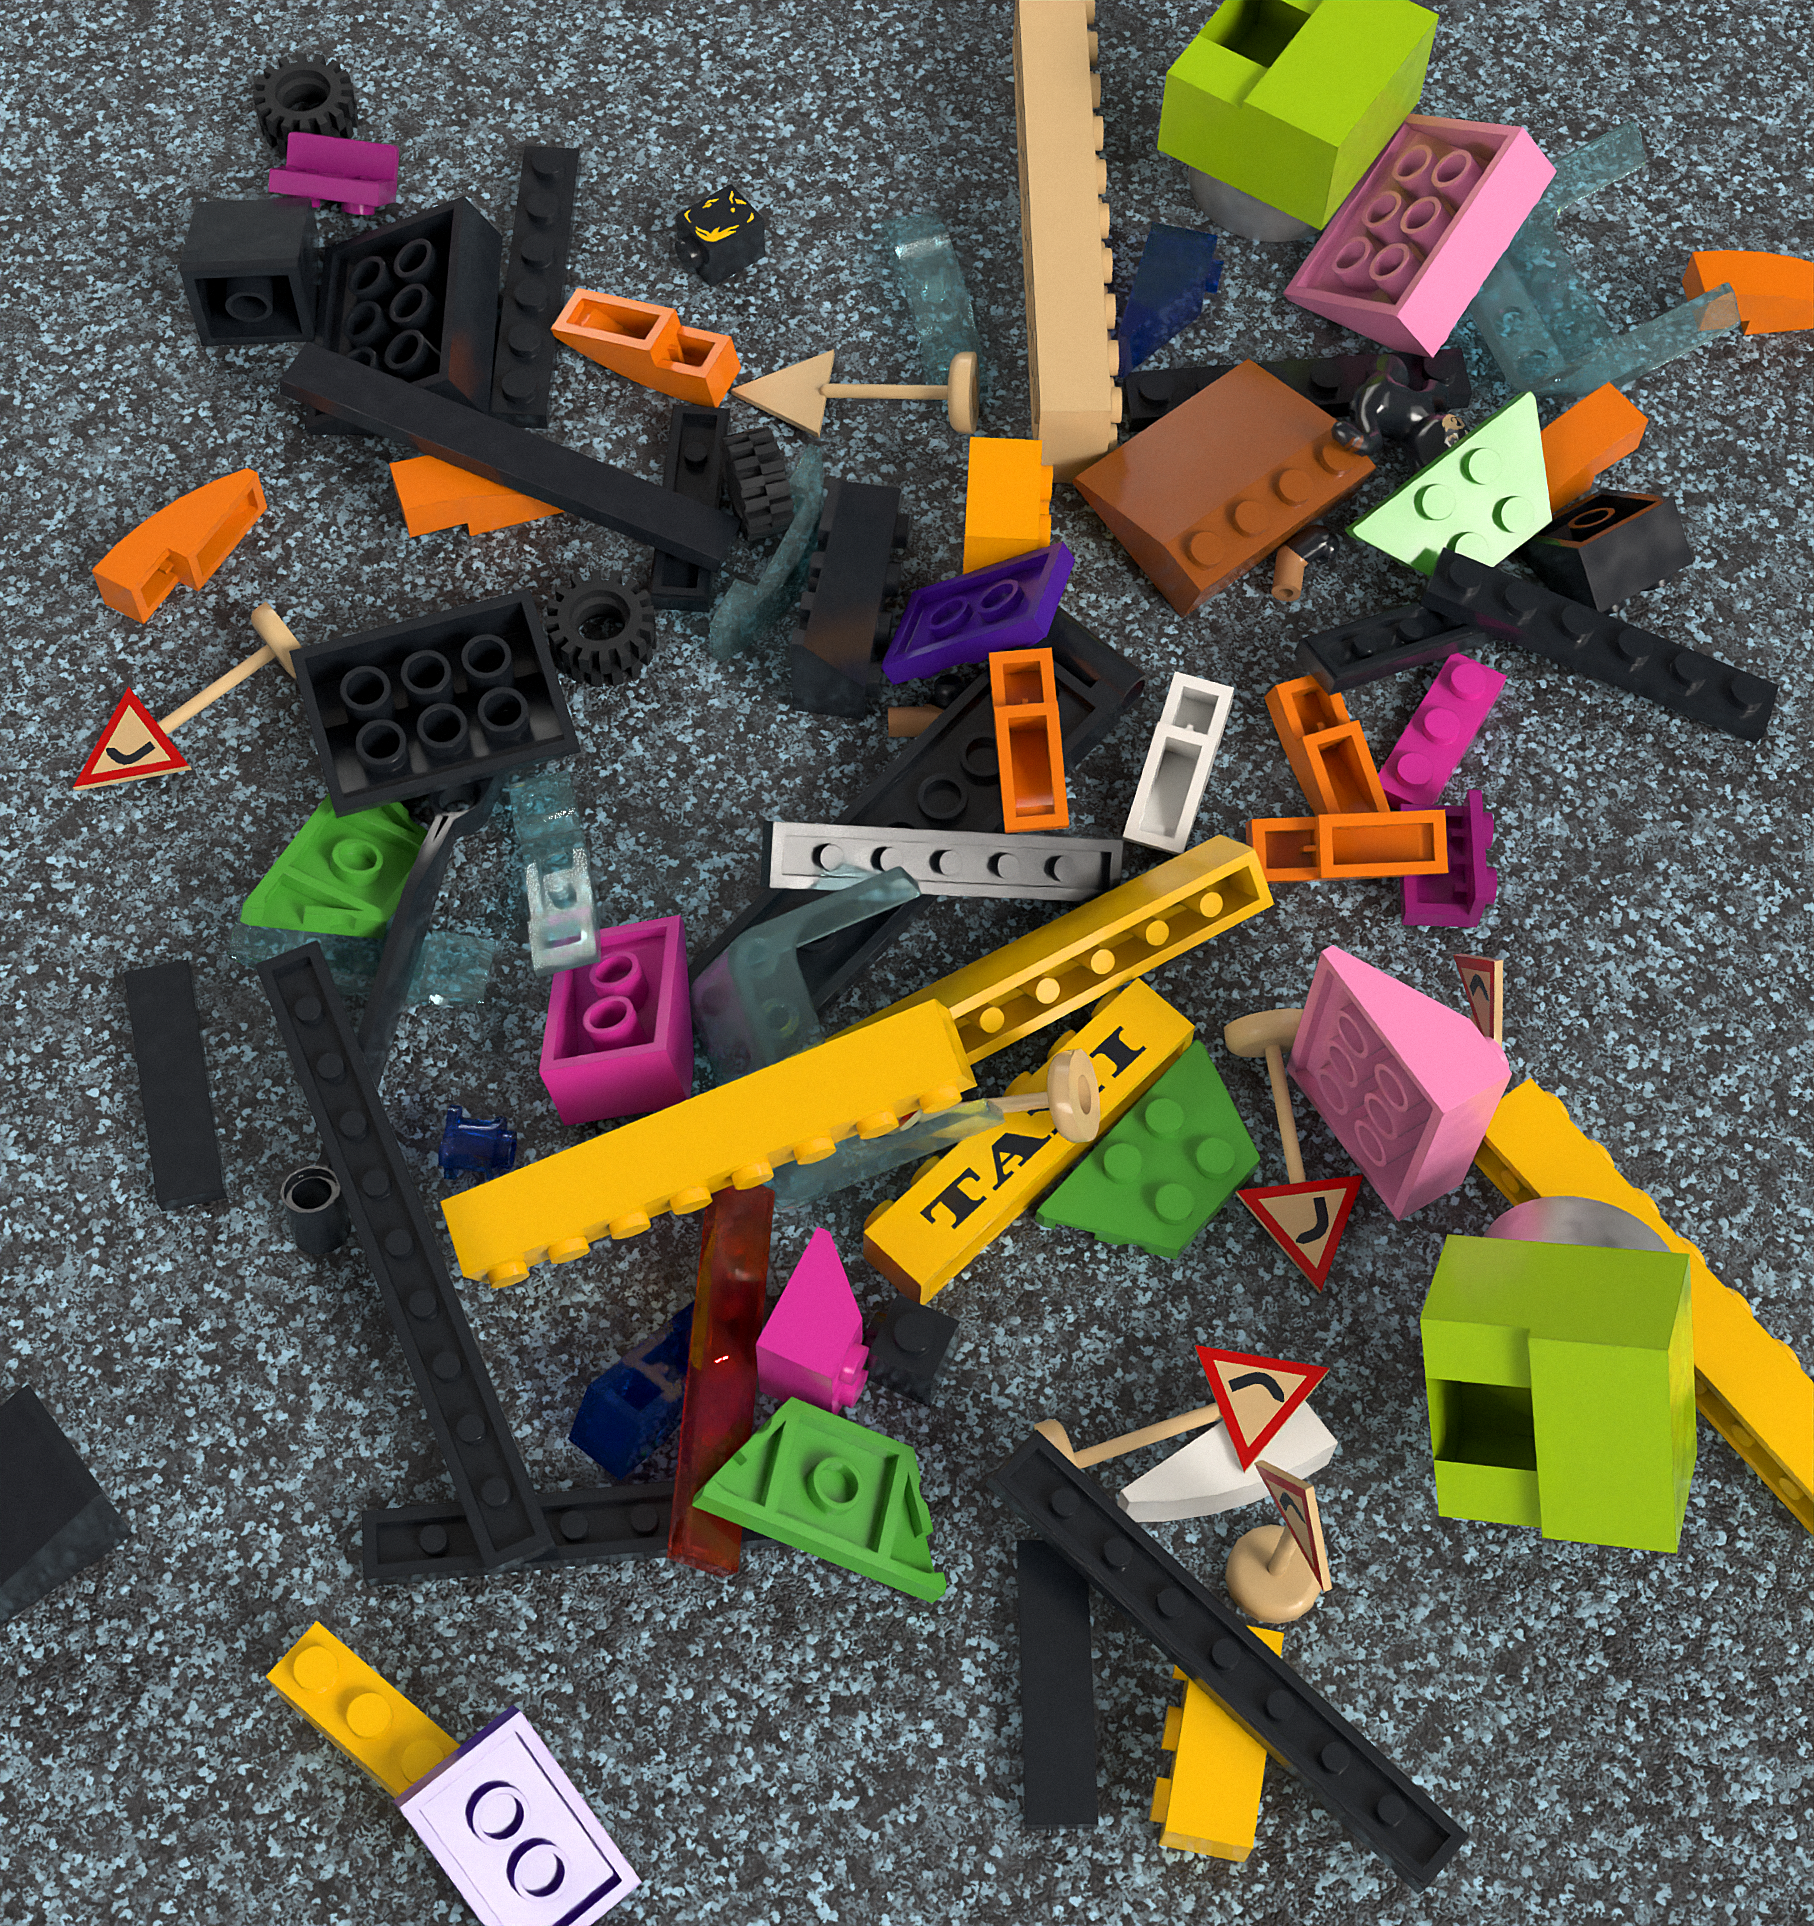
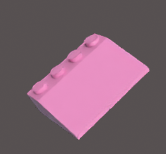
(1423, 230)
(1396, 1079)

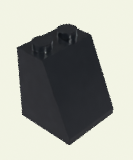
(252, 271)
(50, 1507)

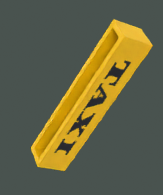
(996, 1175)

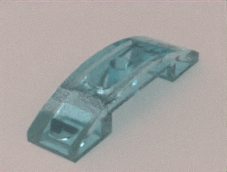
(934, 293)
(751, 609)
(557, 874)
(448, 971)

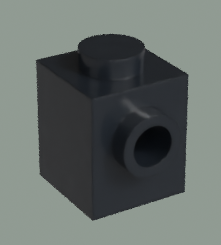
(911, 1349)

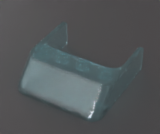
(1540, 313)
(759, 1012)

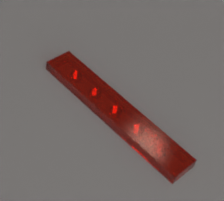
(721, 1370)

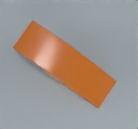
(1769, 288)
(649, 346)
(1588, 441)
(443, 496)
(179, 544)
(1028, 740)
(1325, 749)
(1350, 846)

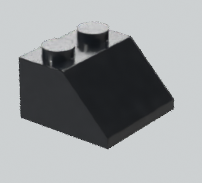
(1609, 548)

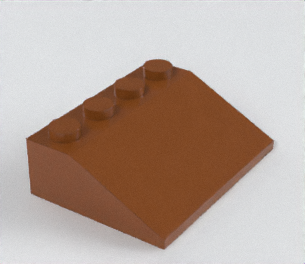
(1222, 483)

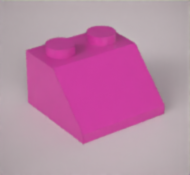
(814, 1334)

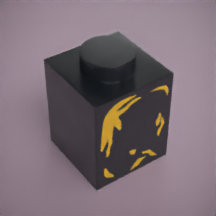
(720, 236)

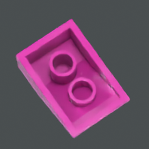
(621, 1026)

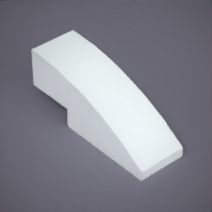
(1179, 764)
(1210, 1479)

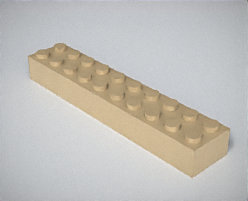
(1062, 232)

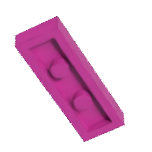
(1440, 732)

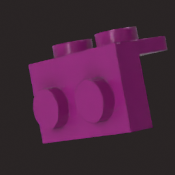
(339, 170)
(1469, 885)

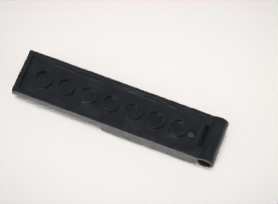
(949, 784)

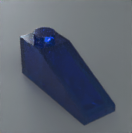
(1167, 291)
(637, 1399)

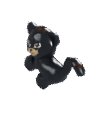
(1393, 410)

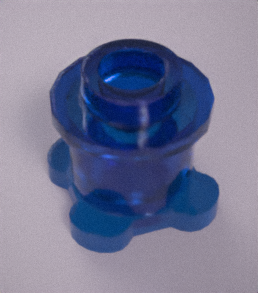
(476, 1145)

